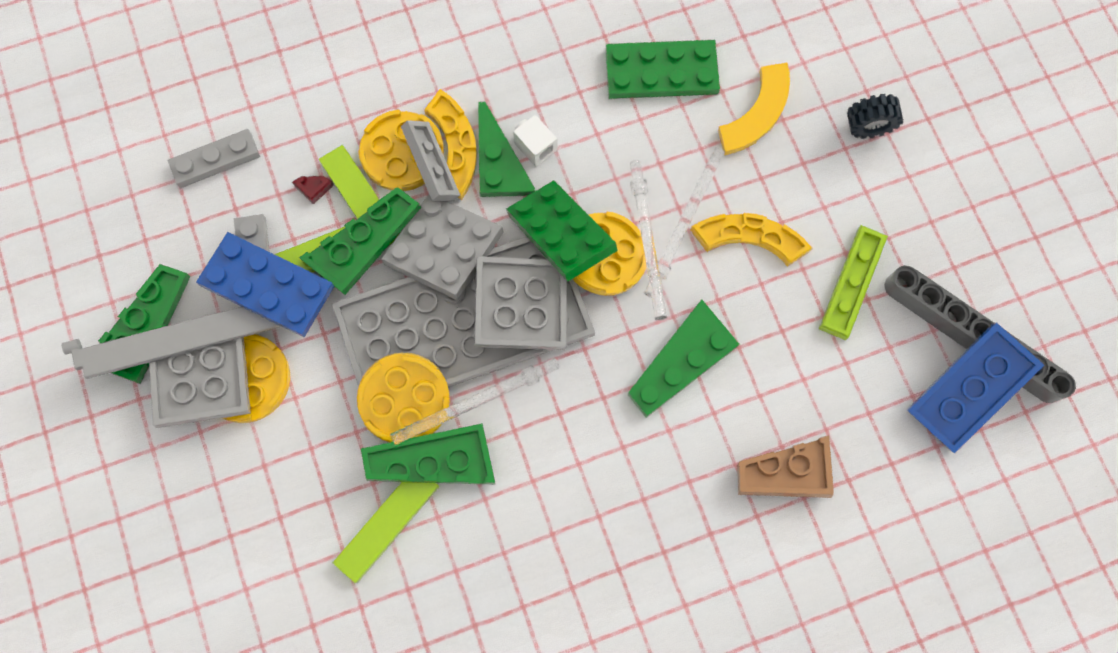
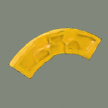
(764, 113)
(459, 138)
(752, 230)

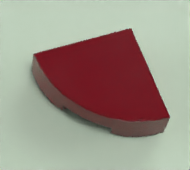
(313, 186)

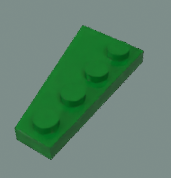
(358, 245)
(149, 311)
(686, 356)
(439, 457)

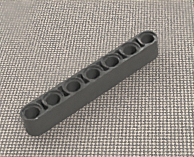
(966, 320)

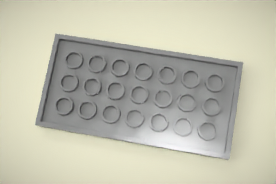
(437, 327)

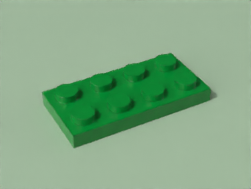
(662, 69)
(561, 230)

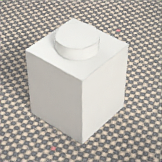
(535, 140)

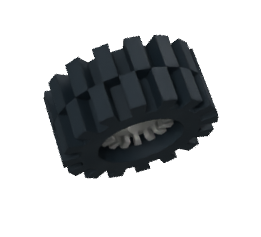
(875, 116)

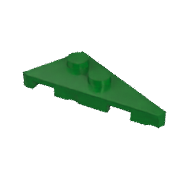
(499, 167)

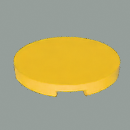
(387, 154)
(621, 269)
(267, 378)
(399, 393)

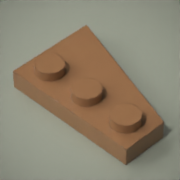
(792, 472)

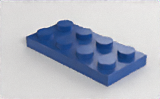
(265, 284)
(975, 387)

